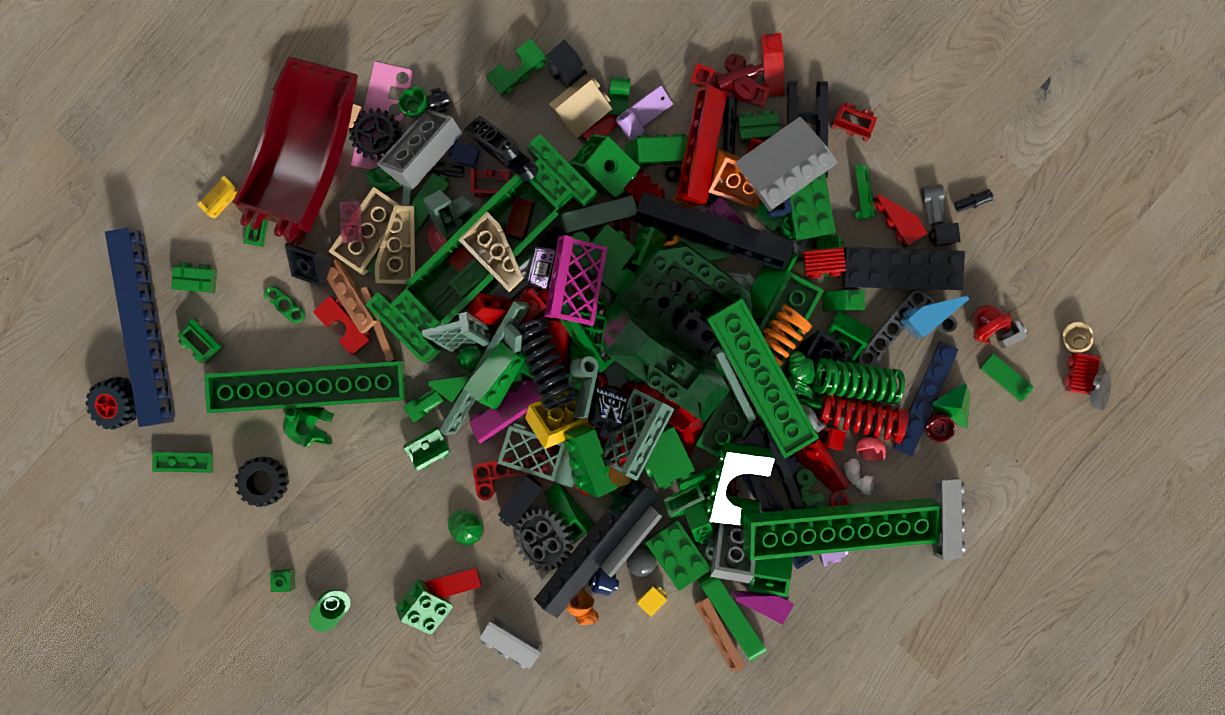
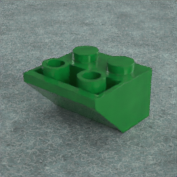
(772, 576)

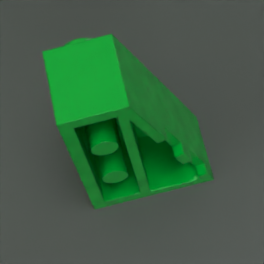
(657, 150)

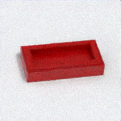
(519, 218)

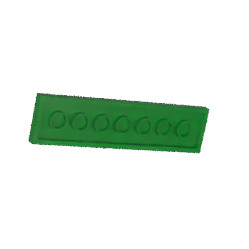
(762, 378)

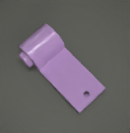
(643, 112)

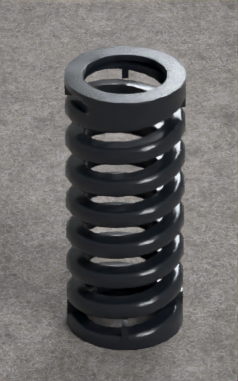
(547, 403)

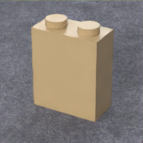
(581, 105)

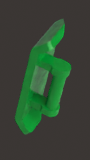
(768, 286)

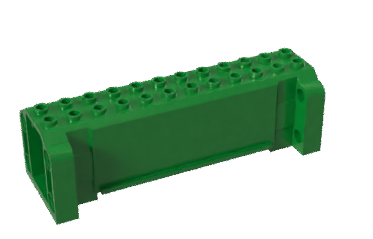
(428, 295)

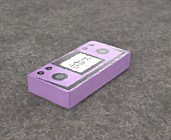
(540, 267)

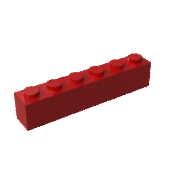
(701, 146)

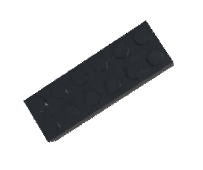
(903, 268)

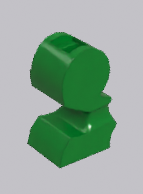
(806, 479)

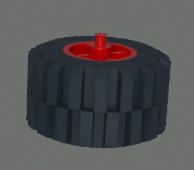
(111, 403)

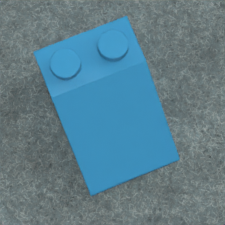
(924, 319)

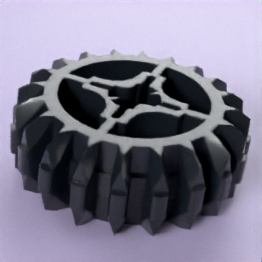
(374, 142)

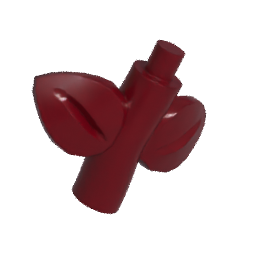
(740, 76)

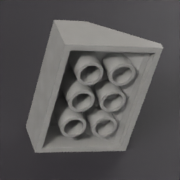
(786, 163)

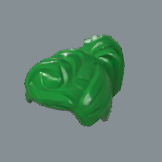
(800, 373)

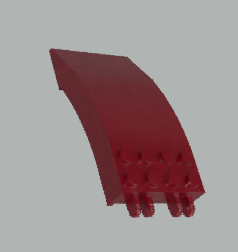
(298, 147)

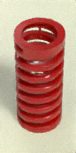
(898, 413)

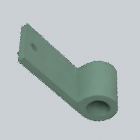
(585, 369)

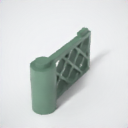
(562, 471)

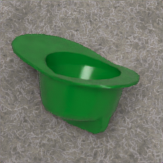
(329, 610)

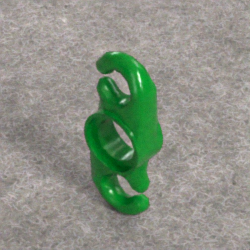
(276, 301)

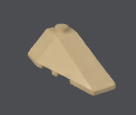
(490, 247)
(397, 252)

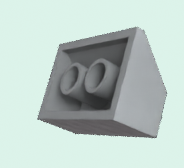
(511, 643)

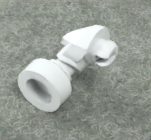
(852, 472)

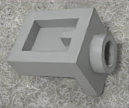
(1010, 337)

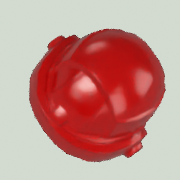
(988, 320)

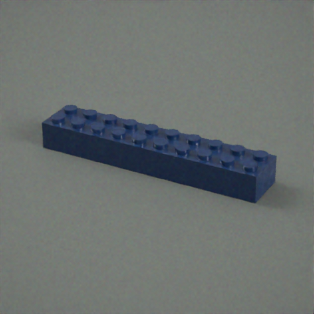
(140, 327)

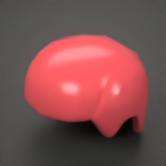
(871, 449)

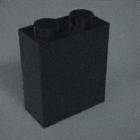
(520, 501)

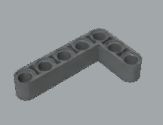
(895, 319)

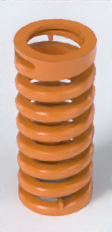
(787, 315)

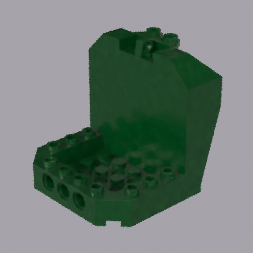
(643, 335)

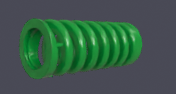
(857, 372)

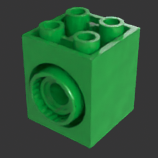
(604, 165)
(668, 460)

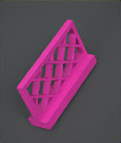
(560, 274)

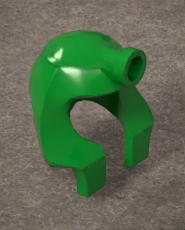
(300, 424)

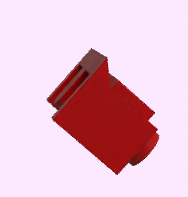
(852, 128)
(486, 174)

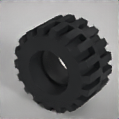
(246, 486)

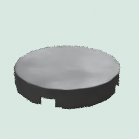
(1102, 390)

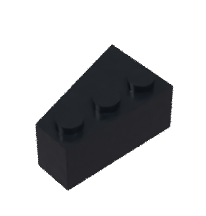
(565, 64)

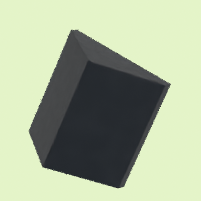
(308, 264)

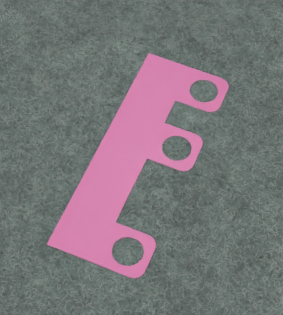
(381, 80)

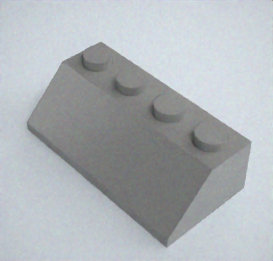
(420, 148)
(949, 495)
(631, 540)

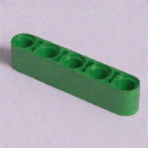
(733, 617)

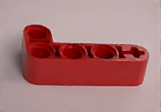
(493, 474)

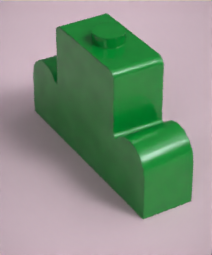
(617, 255)

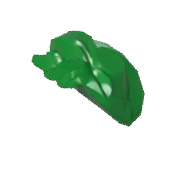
(382, 180)

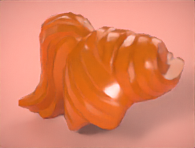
(583, 609)

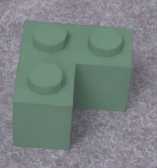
(448, 215)

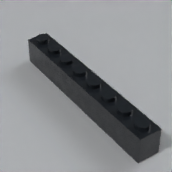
(714, 231)
(595, 547)

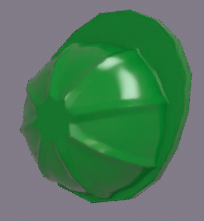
(465, 527)

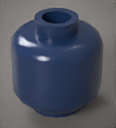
(602, 583)

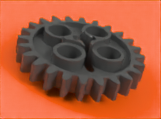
(534, 523)

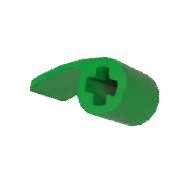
(619, 94)

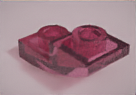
(351, 221)

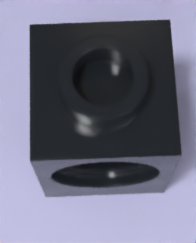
(945, 234)

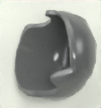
(641, 562)

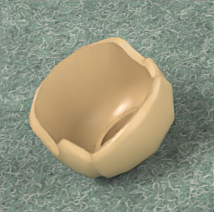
(1078, 337)

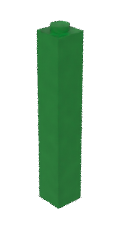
(421, 213)

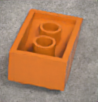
(729, 181)

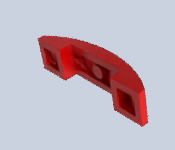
(706, 76)

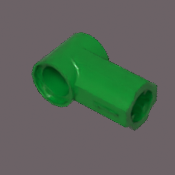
(421, 406)

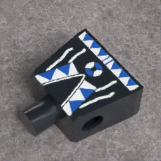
(606, 411)

